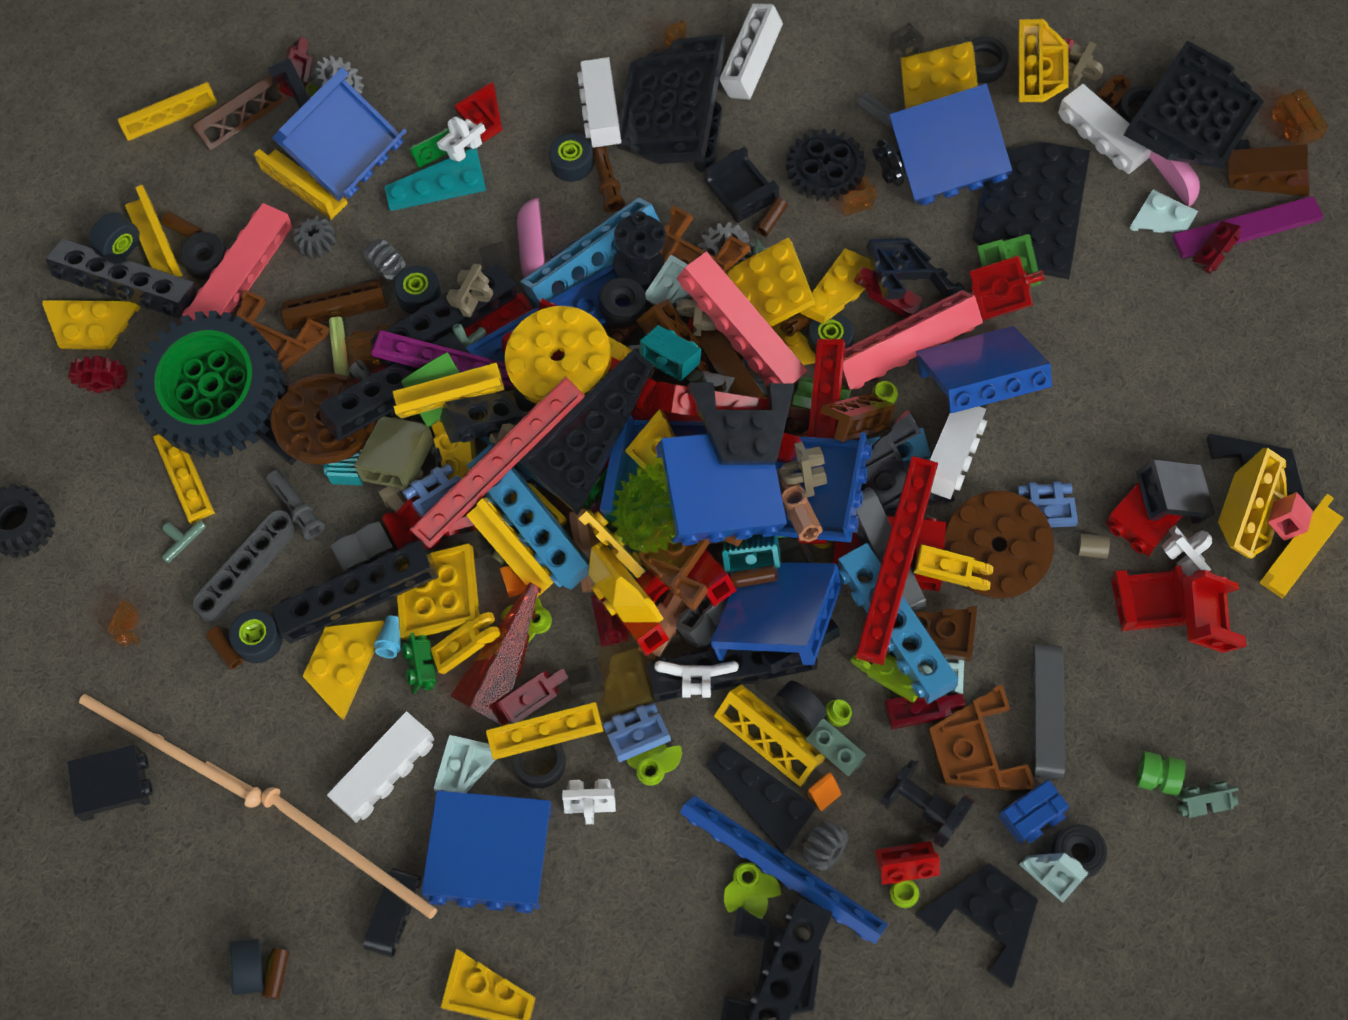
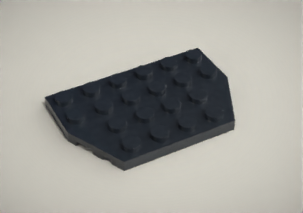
(672, 101)
(1195, 110)
(1037, 200)

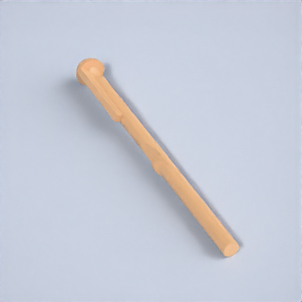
(251, 795)
(271, 796)

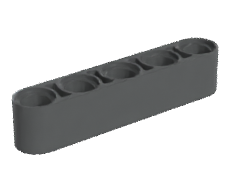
(875, 531)
(246, 553)
(1048, 704)

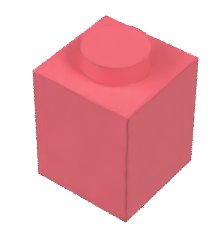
(1290, 516)

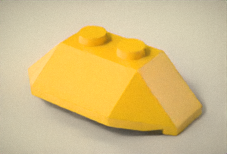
(1040, 61)
(1250, 503)
(619, 588)

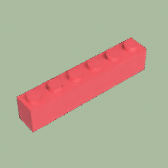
(242, 262)
(740, 322)
(900, 341)

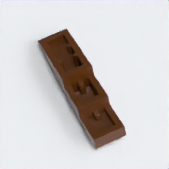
(729, 362)

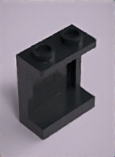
(286, 72)
(740, 185)
(1175, 490)
(109, 781)

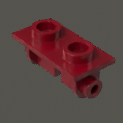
(1220, 240)
(608, 626)

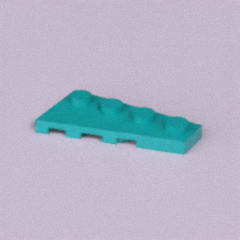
(438, 182)

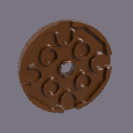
(297, 423)
(1017, 522)

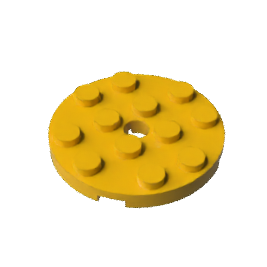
(541, 335)

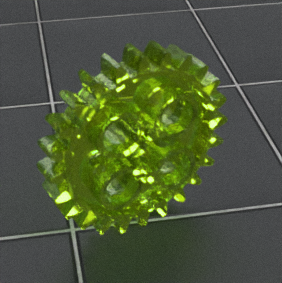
(652, 532)

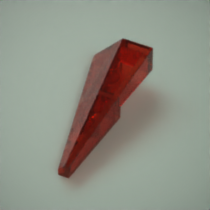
(500, 661)

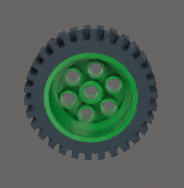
(203, 345)

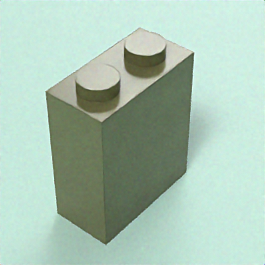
(394, 452)

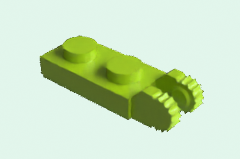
(888, 676)

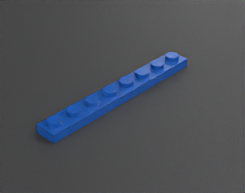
(783, 868)

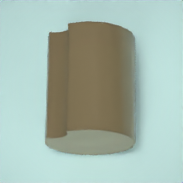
(1093, 546)

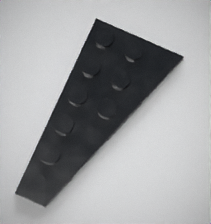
(580, 444)

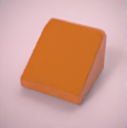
(512, 582)
(824, 792)

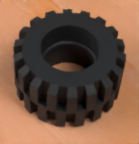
(33, 529)

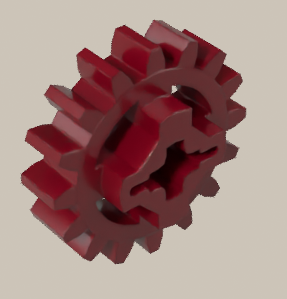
(97, 374)

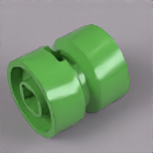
(1160, 773)

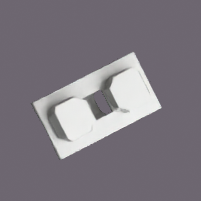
(470, 138)
(1192, 547)
(580, 800)

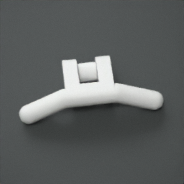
(696, 671)

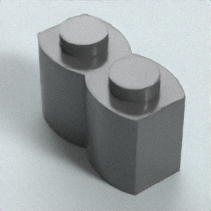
(362, 546)
(700, 624)

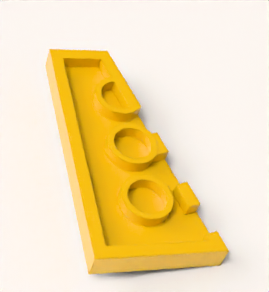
(837, 286)
(456, 454)

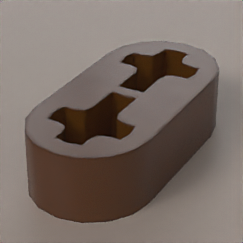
(1108, 90)

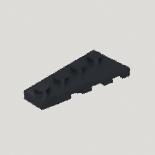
(767, 800)

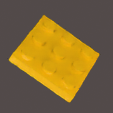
(938, 73)
(774, 282)
(445, 601)

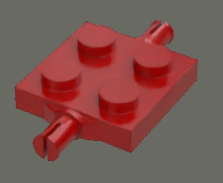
(1003, 287)

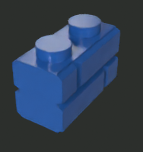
(1034, 812)

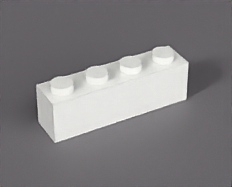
(751, 51)
(600, 102)
(1103, 128)
(953, 449)
(381, 767)

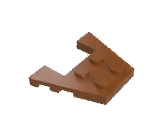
(728, 255)
(287, 348)
(674, 565)
(966, 751)

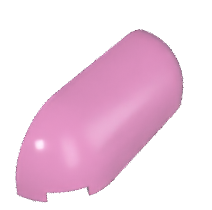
(1180, 177)
(530, 237)

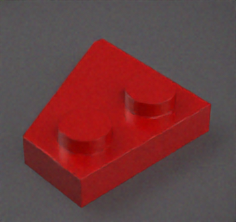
(483, 109)

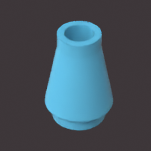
(389, 641)

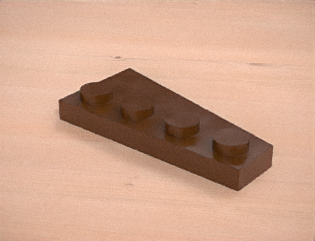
(950, 631)

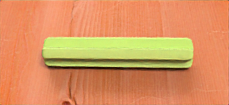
(338, 345)

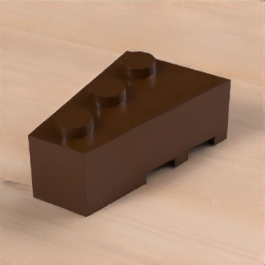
(1271, 170)

